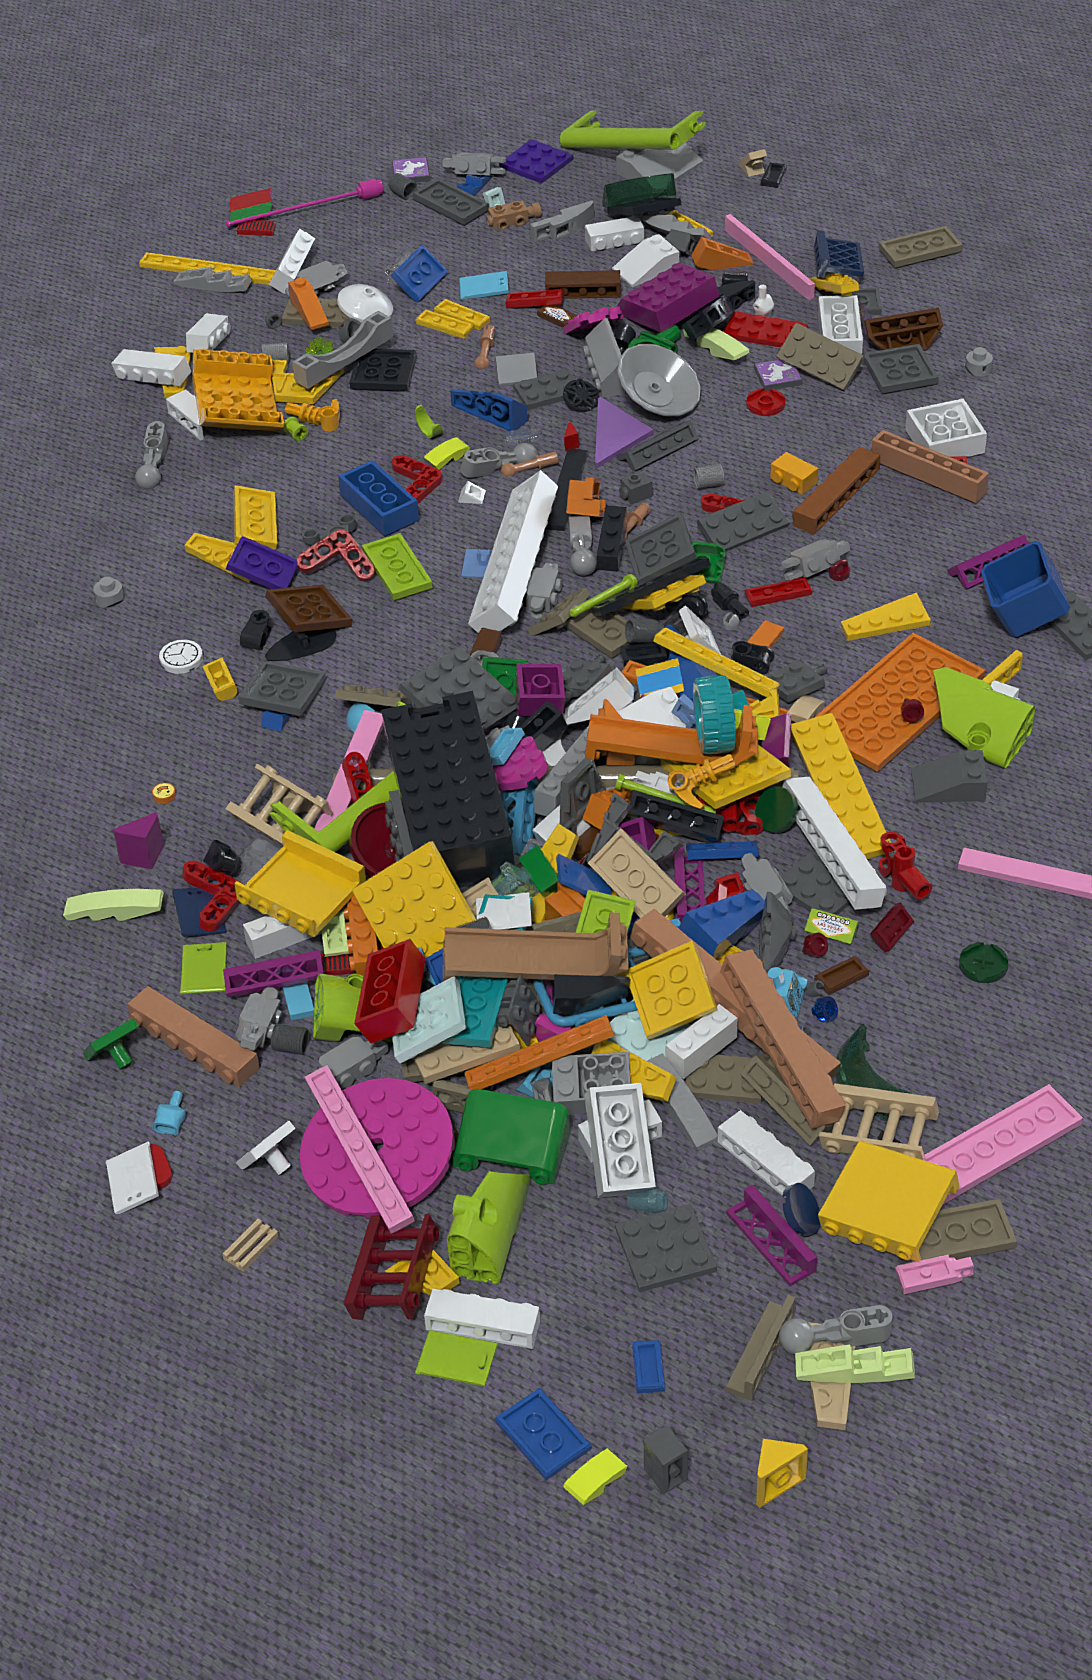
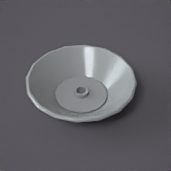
(658, 380)

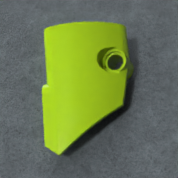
(982, 716)
(336, 1006)
(486, 1225)

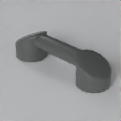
(312, 536)

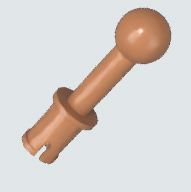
(485, 341)
(542, 460)
(636, 517)

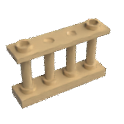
(260, 821)
(886, 1102)

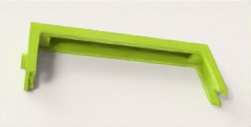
(584, 135)
(338, 831)

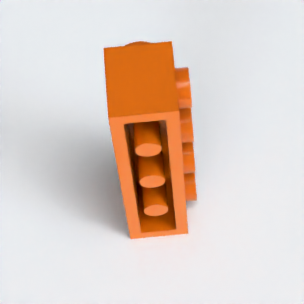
(362, 935)

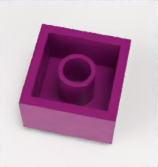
(537, 685)

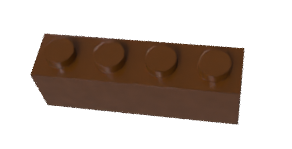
(585, 283)

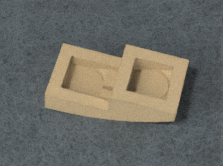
(805, 708)

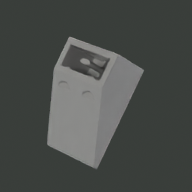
(578, 1073)

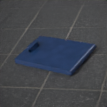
(189, 904)

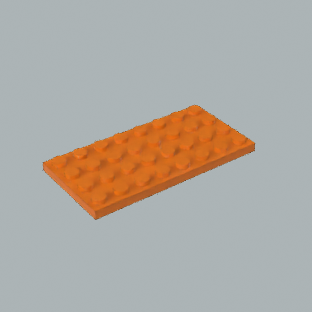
(871, 707)

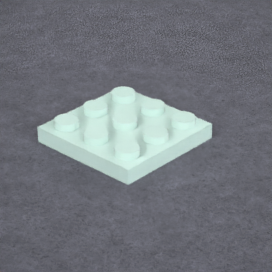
(436, 1019)
(631, 1036)

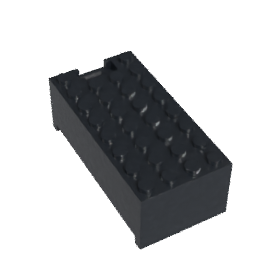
(449, 786)

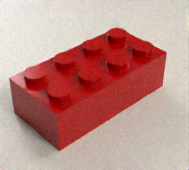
(390, 991)

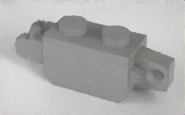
(474, 163)
(322, 276)
(814, 558)
(543, 590)
(764, 879)
(258, 1018)
(352, 1060)

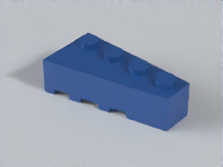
(723, 922)

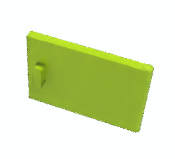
(204, 968)
(456, 1358)

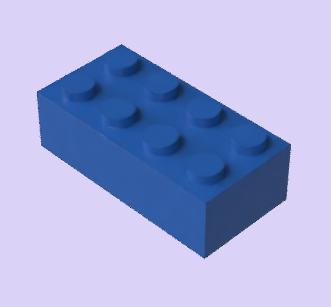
(378, 498)

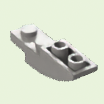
(567, 222)

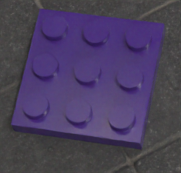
(536, 161)

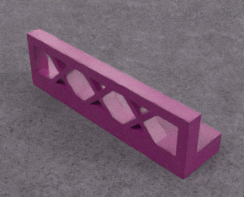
(984, 557)
(681, 879)
(273, 973)
(779, 1230)

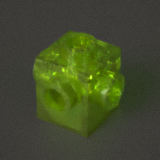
(319, 344)

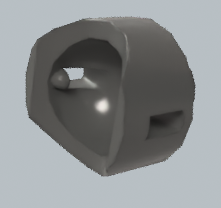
(348, 328)

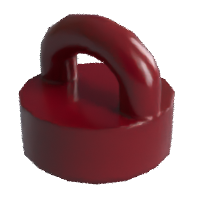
(840, 570)
(912, 710)
(815, 945)

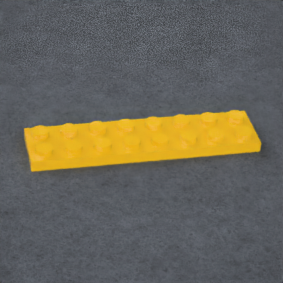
(839, 780)

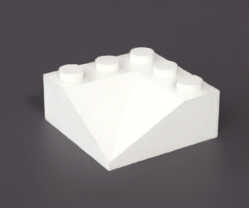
(947, 429)
(654, 709)

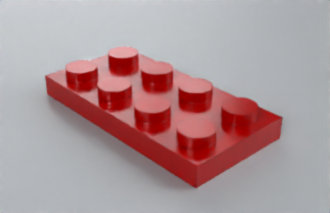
(759, 329)

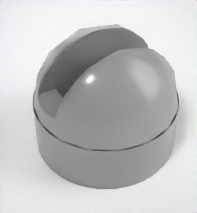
(734, 621)

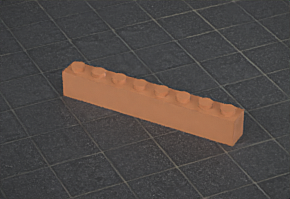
(783, 1039)

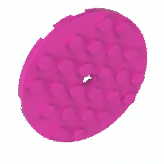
(414, 1151)

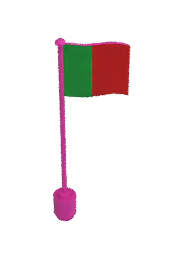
(259, 204)

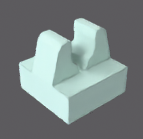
(494, 197)

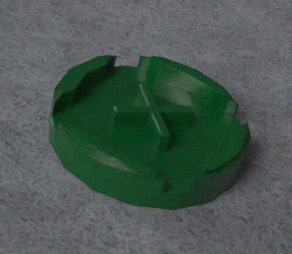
(777, 809)
(983, 962)

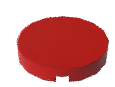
(765, 402)

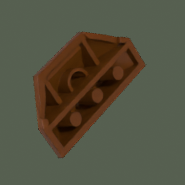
(905, 329)

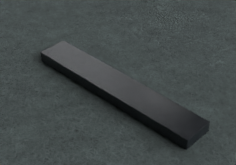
(571, 470)
(650, 586)

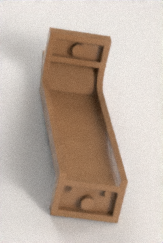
(535, 952)

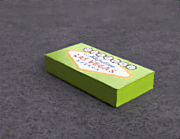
(832, 926)

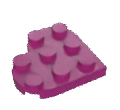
(586, 321)
(521, 766)

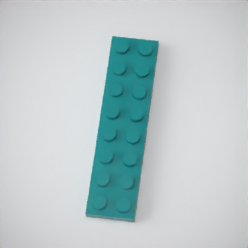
(481, 1001)

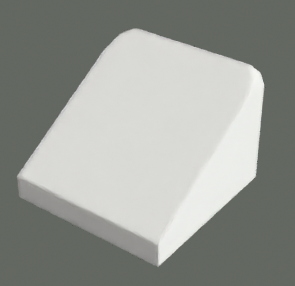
(471, 494)

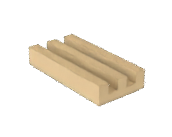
(247, 1242)

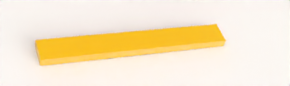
(179, 264)

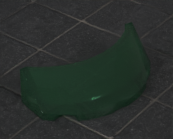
(638, 189)
(857, 1071)

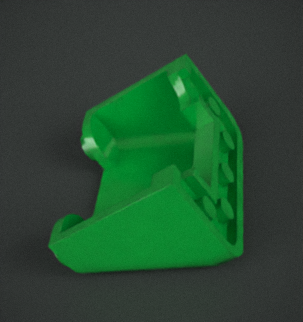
(513, 1133)

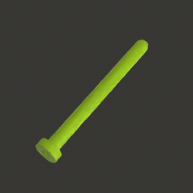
(629, 581)
(630, 785)

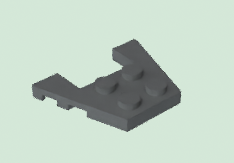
(576, 792)
(661, 849)

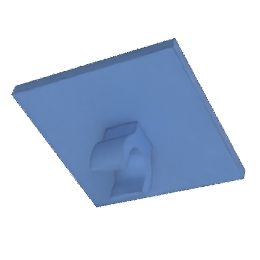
(475, 563)

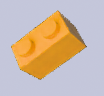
(794, 473)

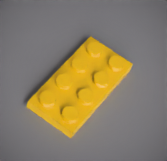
(255, 515)

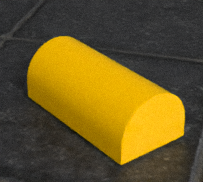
(220, 679)

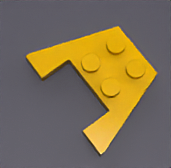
(292, 392)

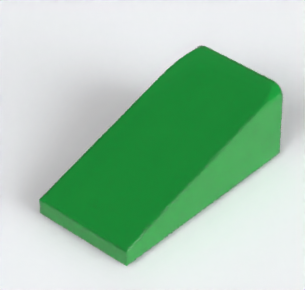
(541, 870)

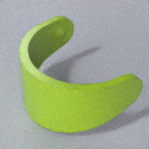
(425, 424)

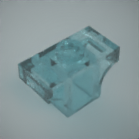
(514, 881)

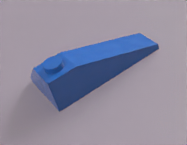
(491, 407)

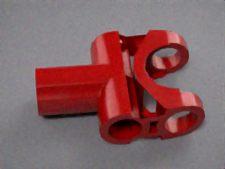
(732, 814)
(902, 867)

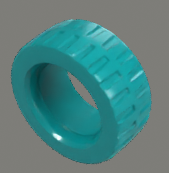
(714, 714)

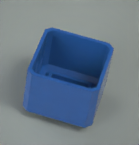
(1025, 589)

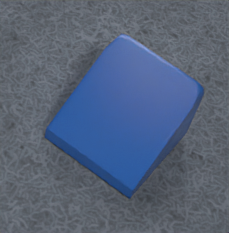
(274, 720)

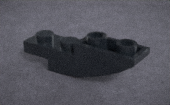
(736, 292)
(708, 317)

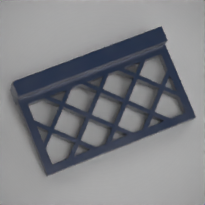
(837, 256)

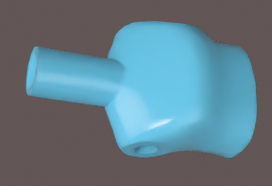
(170, 1116)

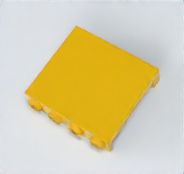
(302, 884)
(887, 1200)

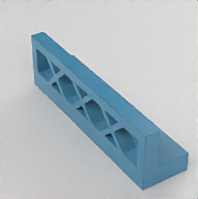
(521, 814)

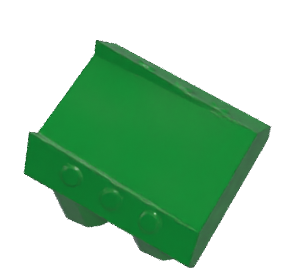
(716, 557)

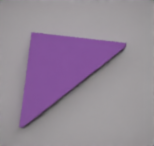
(616, 432)

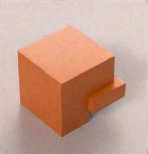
(584, 498)
(563, 902)

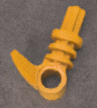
(327, 416)
(693, 777)

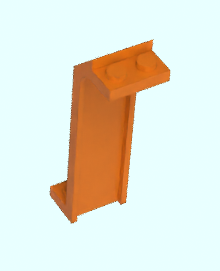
(664, 740)

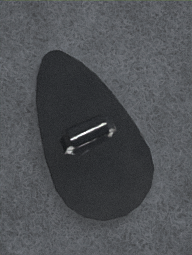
(301, 644)

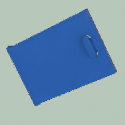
(580, 877)

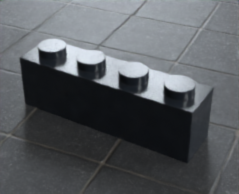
(675, 816)

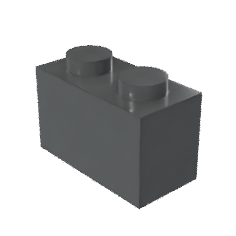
(665, 1459)

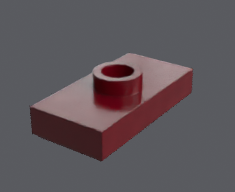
(892, 927)

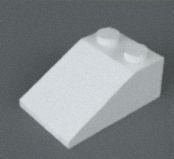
(647, 260)
(612, 687)

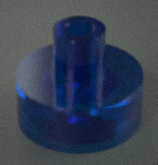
(825, 1009)

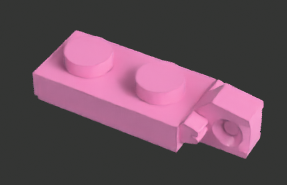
(933, 1273)

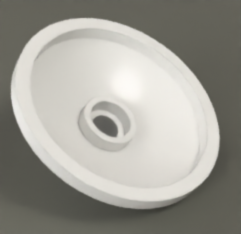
(362, 300)

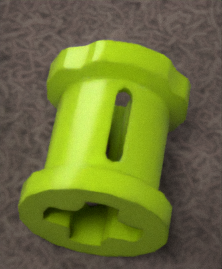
(296, 429)

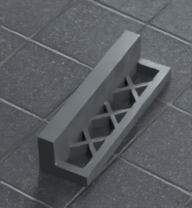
(659, 445)

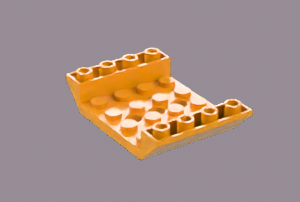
(235, 390)

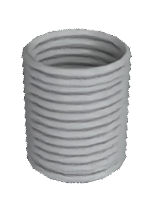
(277, 351)
(709, 476)

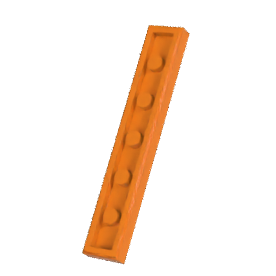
(539, 1053)

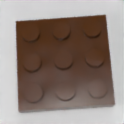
(308, 608)

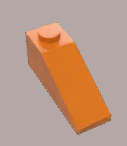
(717, 256)
(307, 303)

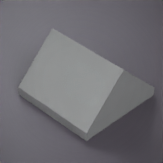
(515, 368)

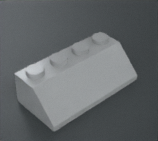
(603, 359)

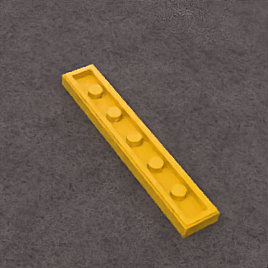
(716, 662)

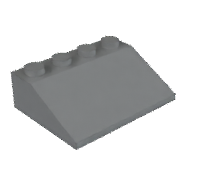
(649, 162)

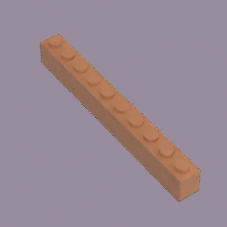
(659, 935)

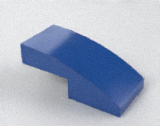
(474, 183)

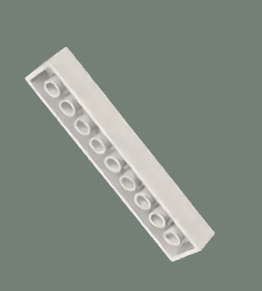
(514, 554)

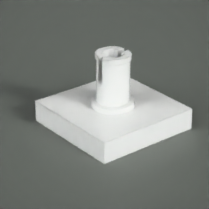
(698, 630)
(269, 1150)

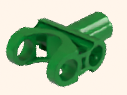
(664, 339)

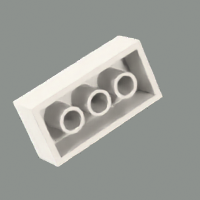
(841, 321)
(619, 1139)

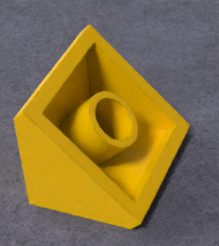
(779, 1469)

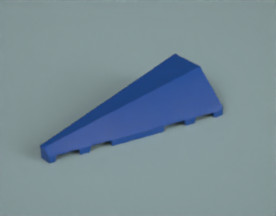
(689, 670)

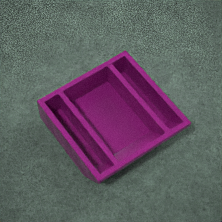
(669, 297)

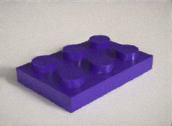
(262, 564)

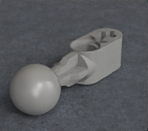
(155, 450)
(486, 460)
(582, 560)
(870, 1324)

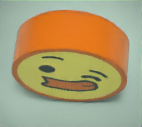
(163, 793)

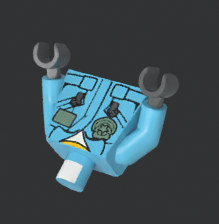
(791, 988)

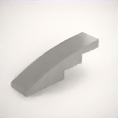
(665, 223)
(208, 280)
(685, 1109)

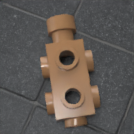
(510, 214)

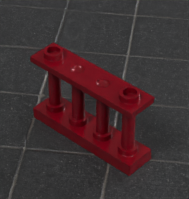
(373, 1254)

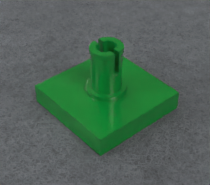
(503, 670)
(112, 1043)

